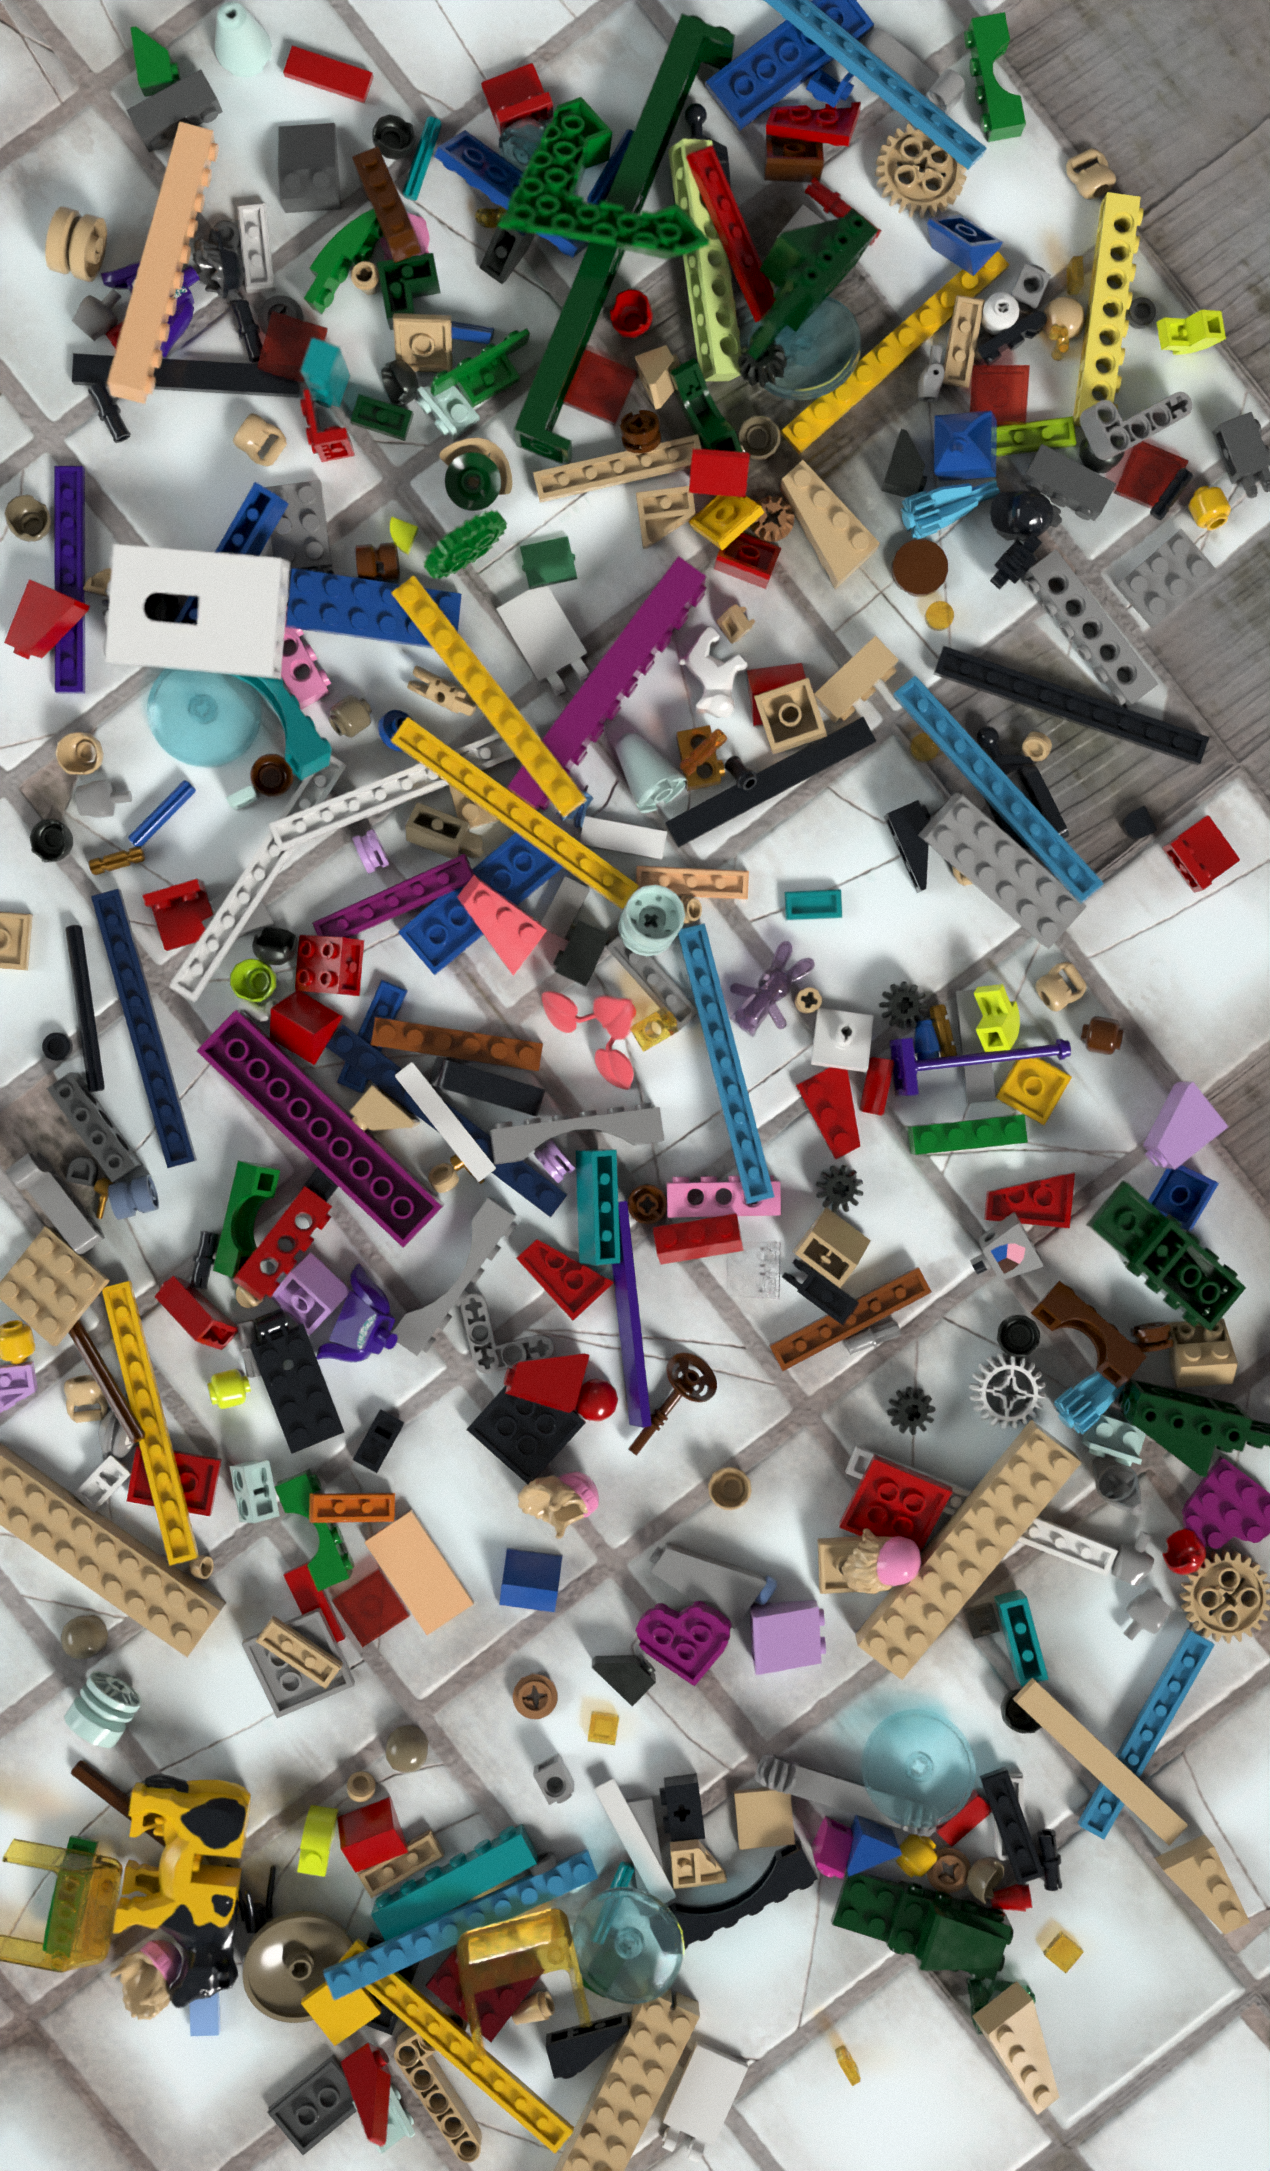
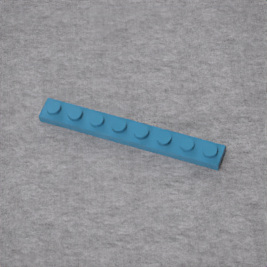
(1149, 1727)

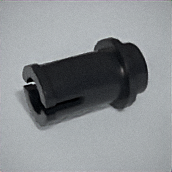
(744, 777)

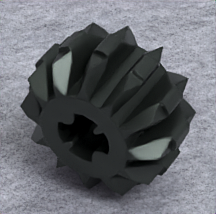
(766, 367)
(898, 996)
(835, 1197)
(920, 1404)

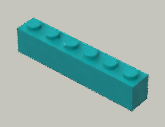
(454, 1883)

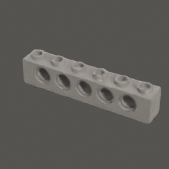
(1089, 613)

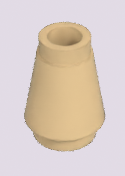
(366, 277)
(534, 2009)

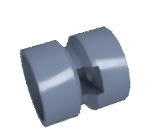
(129, 1198)

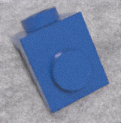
(828, 89)

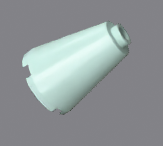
(241, 41)
(648, 773)

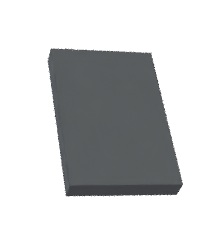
(314, 2106)

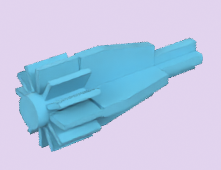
(940, 507)
(1086, 1402)

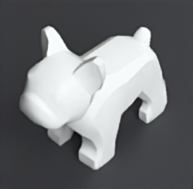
(713, 674)

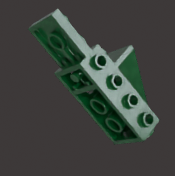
(806, 269)
(1166, 1257)
(1190, 1423)
(925, 1923)

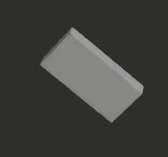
(565, 907)

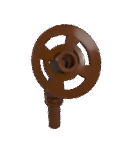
(681, 1386)

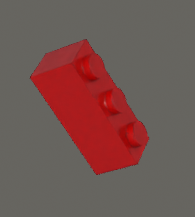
(698, 1239)

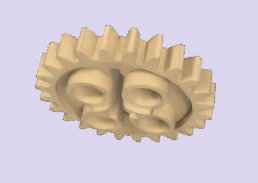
(916, 194)
(1244, 1614)

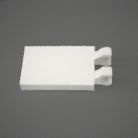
(544, 636)
(702, 2098)

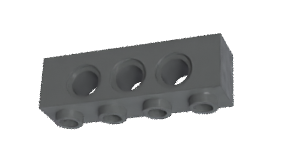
(94, 1126)

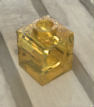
(646, 1036)

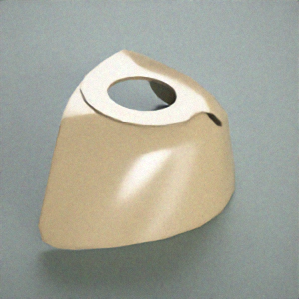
(483, 447)

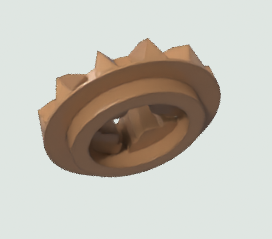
(770, 531)
(525, 1705)
(945, 1882)

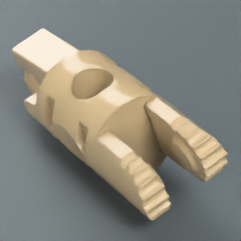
(442, 692)

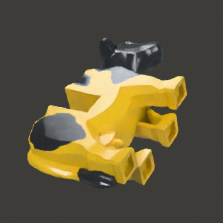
(183, 1895)

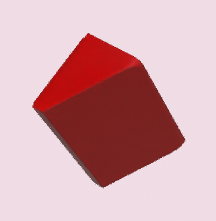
(876, 1086)
(968, 1818)

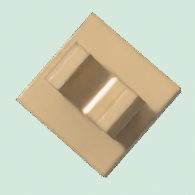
(734, 623)

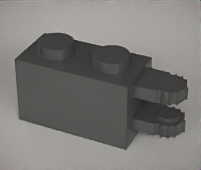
(1244, 452)

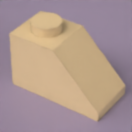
(655, 375)

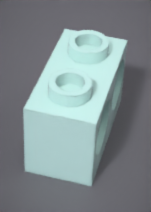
(254, 1491)

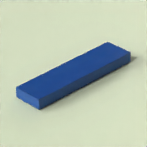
(385, 1005)

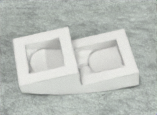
(102, 1483)

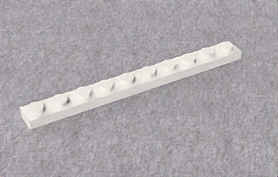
(382, 795)
(249, 889)
(1040, 1534)

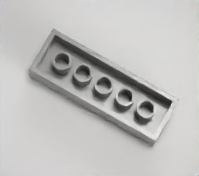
(1002, 870)

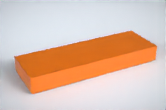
(351, 1507)

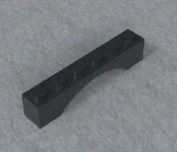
(787, 1872)

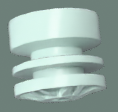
(655, 906)
(102, 1709)

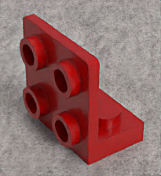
(517, 97)
(330, 444)
(1201, 854)
(180, 912)
(329, 965)

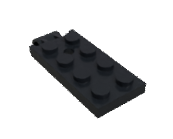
(297, 1393)

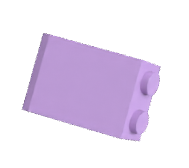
(1182, 1127)
(786, 1635)

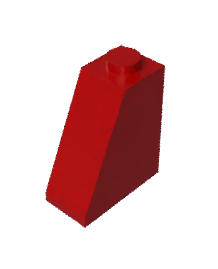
(42, 620)
(196, 1313)
(548, 1381)

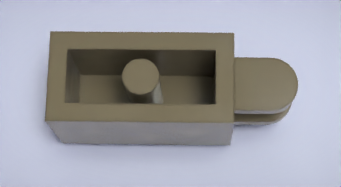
(442, 833)

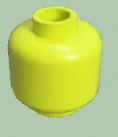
(228, 1388)

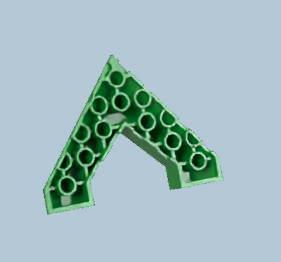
(550, 189)

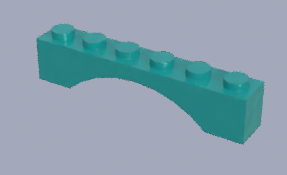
(304, 747)

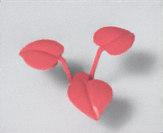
(614, 1015)

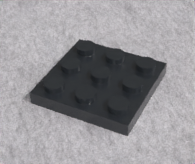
(524, 1433)

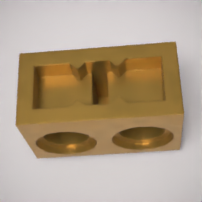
(694, 781)

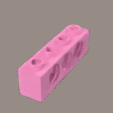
(315, 685)
(680, 1207)

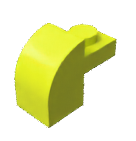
(1192, 333)
(1000, 1018)
(317, 1840)

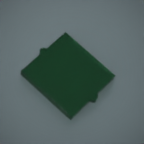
(548, 562)

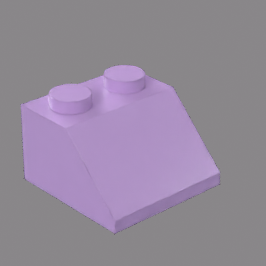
(310, 1293)

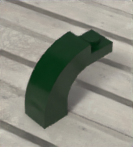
(701, 409)

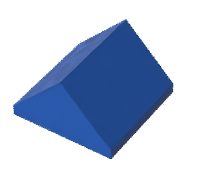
(962, 242)
(1183, 1195)
(530, 1580)
(870, 1845)

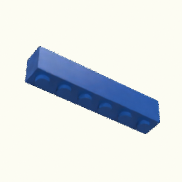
(245, 535)

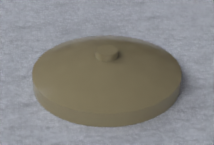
(289, 1961)

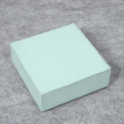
(243, 797)

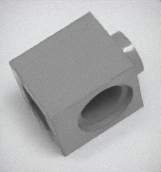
(1026, 299)
(550, 1768)

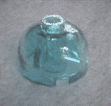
(520, 141)

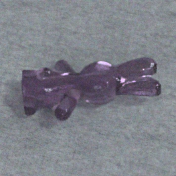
(772, 987)

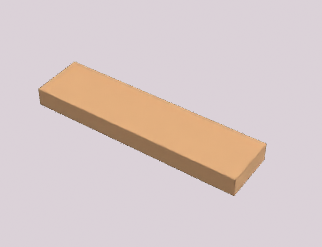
(696, 882)

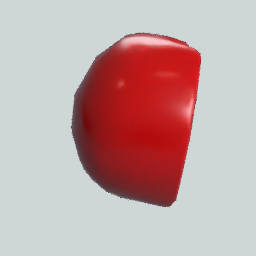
(631, 313)
(596, 1400)
(1184, 1552)

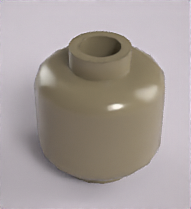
(350, 716)

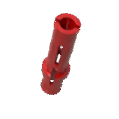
(831, 201)

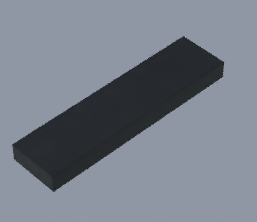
(1012, 1825)

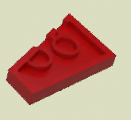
(824, 125)
(832, 1109)
(1034, 1202)
(564, 1279)

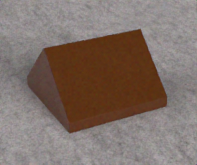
(792, 160)

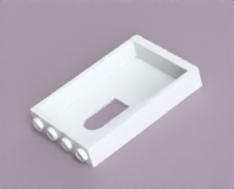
(238, 611)

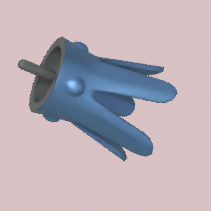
(580, 810)

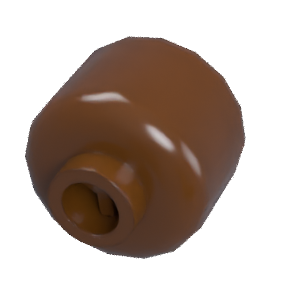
(1102, 1035)

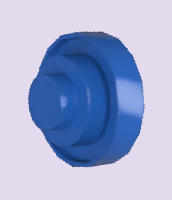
(389, 725)

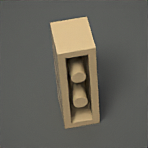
(856, 680)

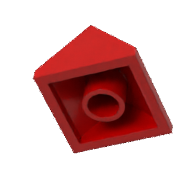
(719, 472)
(748, 560)
(768, 679)
(303, 1025)
(371, 1835)

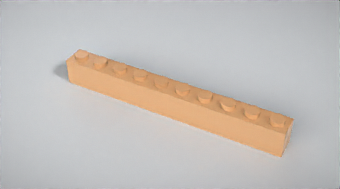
(162, 263)

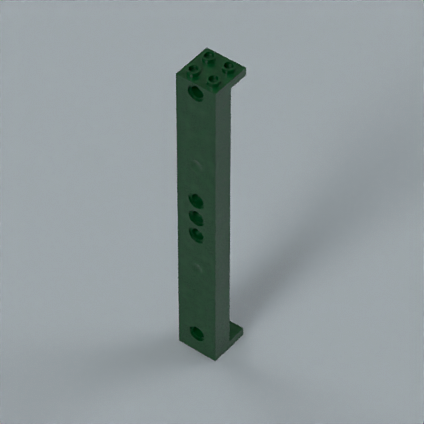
(689, 47)

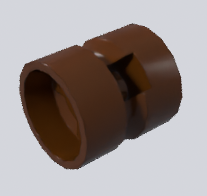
(368, 557)

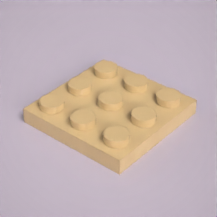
(51, 1286)

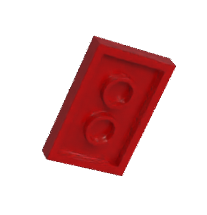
(197, 1475)

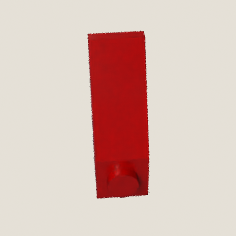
(370, 2088)

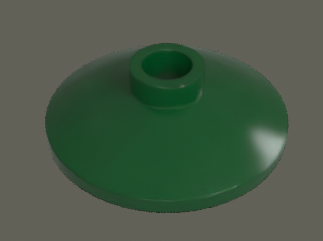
(469, 466)

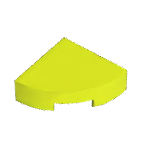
(403, 534)

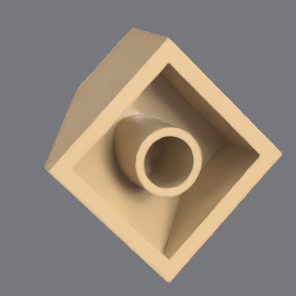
(790, 716)
(381, 1112)

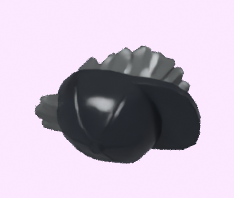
(219, 267)
(1022, 514)

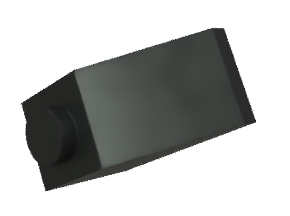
(505, 252)
(905, 469)
(626, 1675)

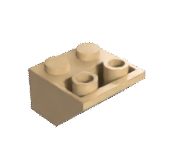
(832, 1247)
(1201, 1355)

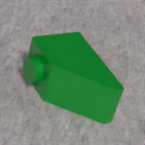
(153, 64)

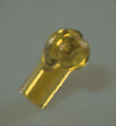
(489, 217)
(1060, 334)

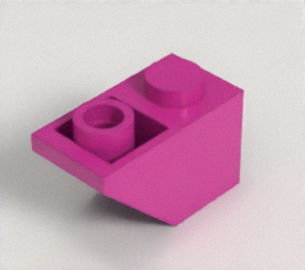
(832, 1848)

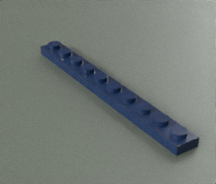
(143, 1028)
(382, 1072)

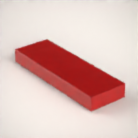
(328, 74)
(309, 1598)

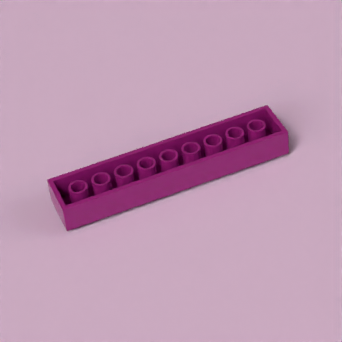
(616, 675)
(320, 1127)

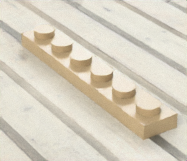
(614, 469)

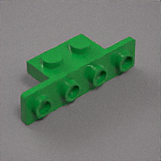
(484, 374)

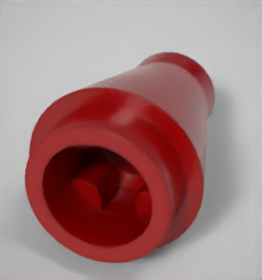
(1013, 1898)

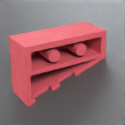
(502, 922)

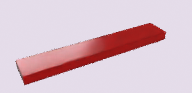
(731, 230)

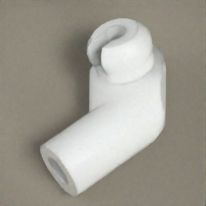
(257, 1012)

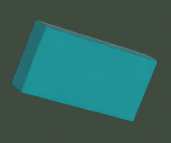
(813, 904)

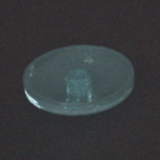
(817, 354)
(203, 716)
(918, 1768)
(628, 1945)

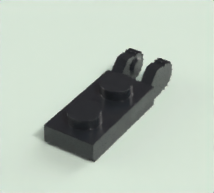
(1010, 338)
(823, 1293)

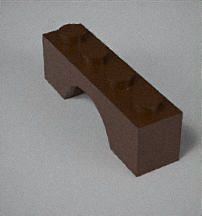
(386, 204)
(1115, 1354)

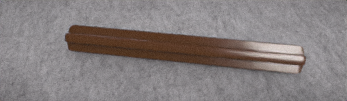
(106, 1383)
(107, 1792)

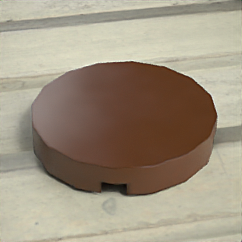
(920, 567)

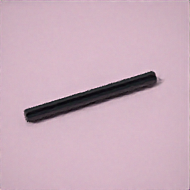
(85, 1008)

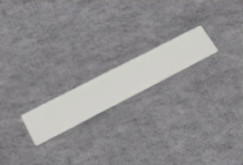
(445, 1121)
(634, 1841)

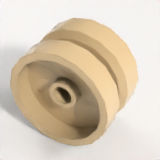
(76, 243)

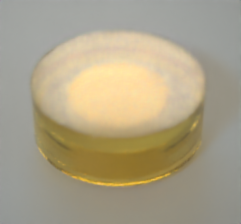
(939, 616)
(923, 748)

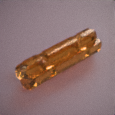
(703, 752)

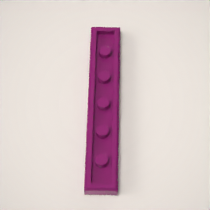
(396, 899)

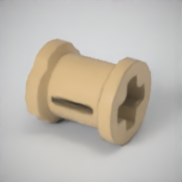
(800, 1005)

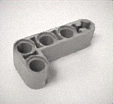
(941, 90)
(1112, 436)
(56, 1200)

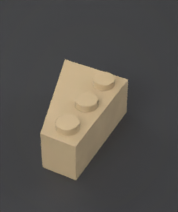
(1204, 1880)

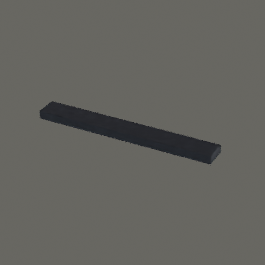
(193, 376)
(771, 782)

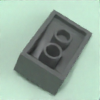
(308, 168)

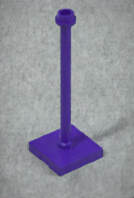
(907, 1066)

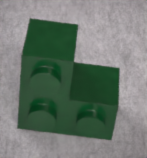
(405, 281)

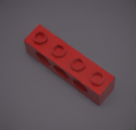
(305, 1205)

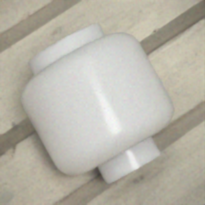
(999, 313)

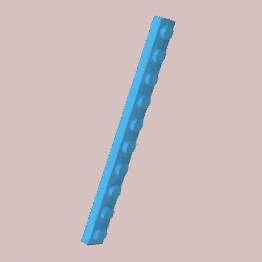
(881, 80)
(998, 790)
(725, 1064)
(446, 1929)

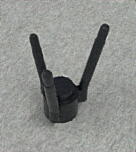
(255, 1914)

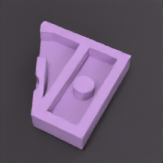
(16, 1383)

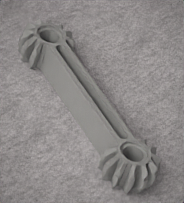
(823, 1788)

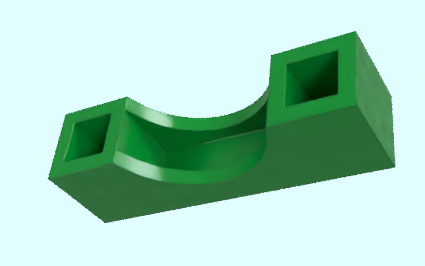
(1001, 111)
(967, 1134)
(250, 1190)
(330, 1562)

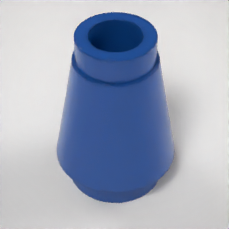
(926, 1041)

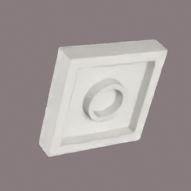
(842, 1040)

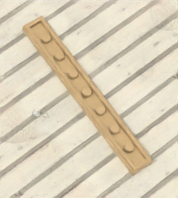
(1100, 1761)

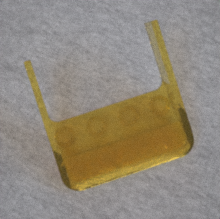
(81, 1909)
(517, 1952)

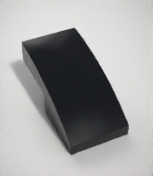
(378, 1441)

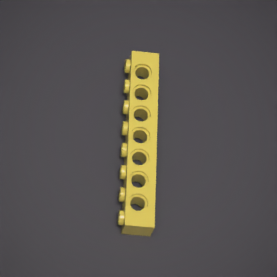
(1114, 210)

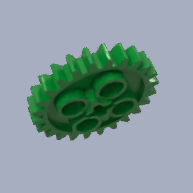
(465, 544)

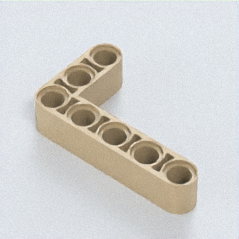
(437, 2082)

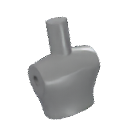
(96, 316)
(931, 377)
(99, 799)
(1132, 1562)
(1147, 1613)

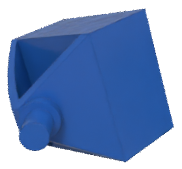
(965, 446)

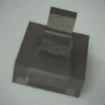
(981, 1620)

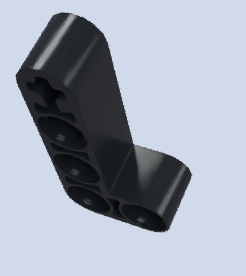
(486, 1086)

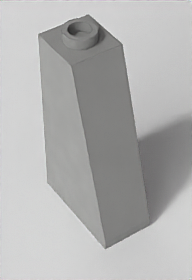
(708, 1580)

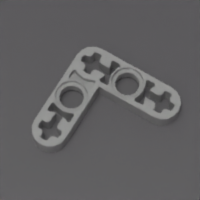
(497, 1351)

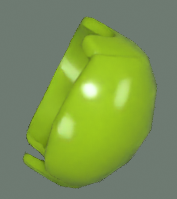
(253, 980)

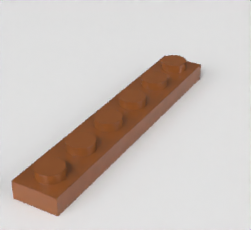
(456, 1044)
(872, 1308)

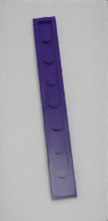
(70, 573)
(630, 1326)

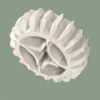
(1006, 1403)

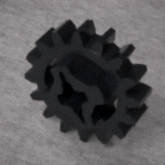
(1016, 561)

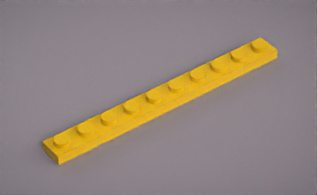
(890, 354)
(489, 696)
(514, 813)
(148, 1409)
(458, 2049)

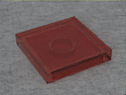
(287, 345)
(600, 387)
(1002, 391)
(1148, 474)
(371, 1607)

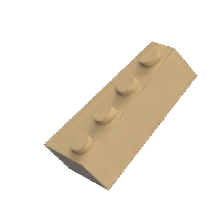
(828, 524)
(1018, 2042)

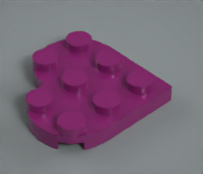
(1227, 1506)
(684, 1640)

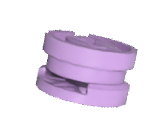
(370, 851)
(551, 1163)

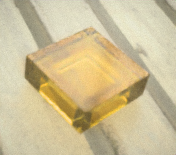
(1075, 275)
(603, 1728)
(1063, 1952)
(848, 2065)

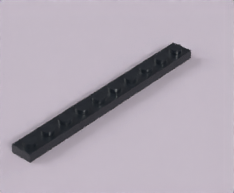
(1071, 705)

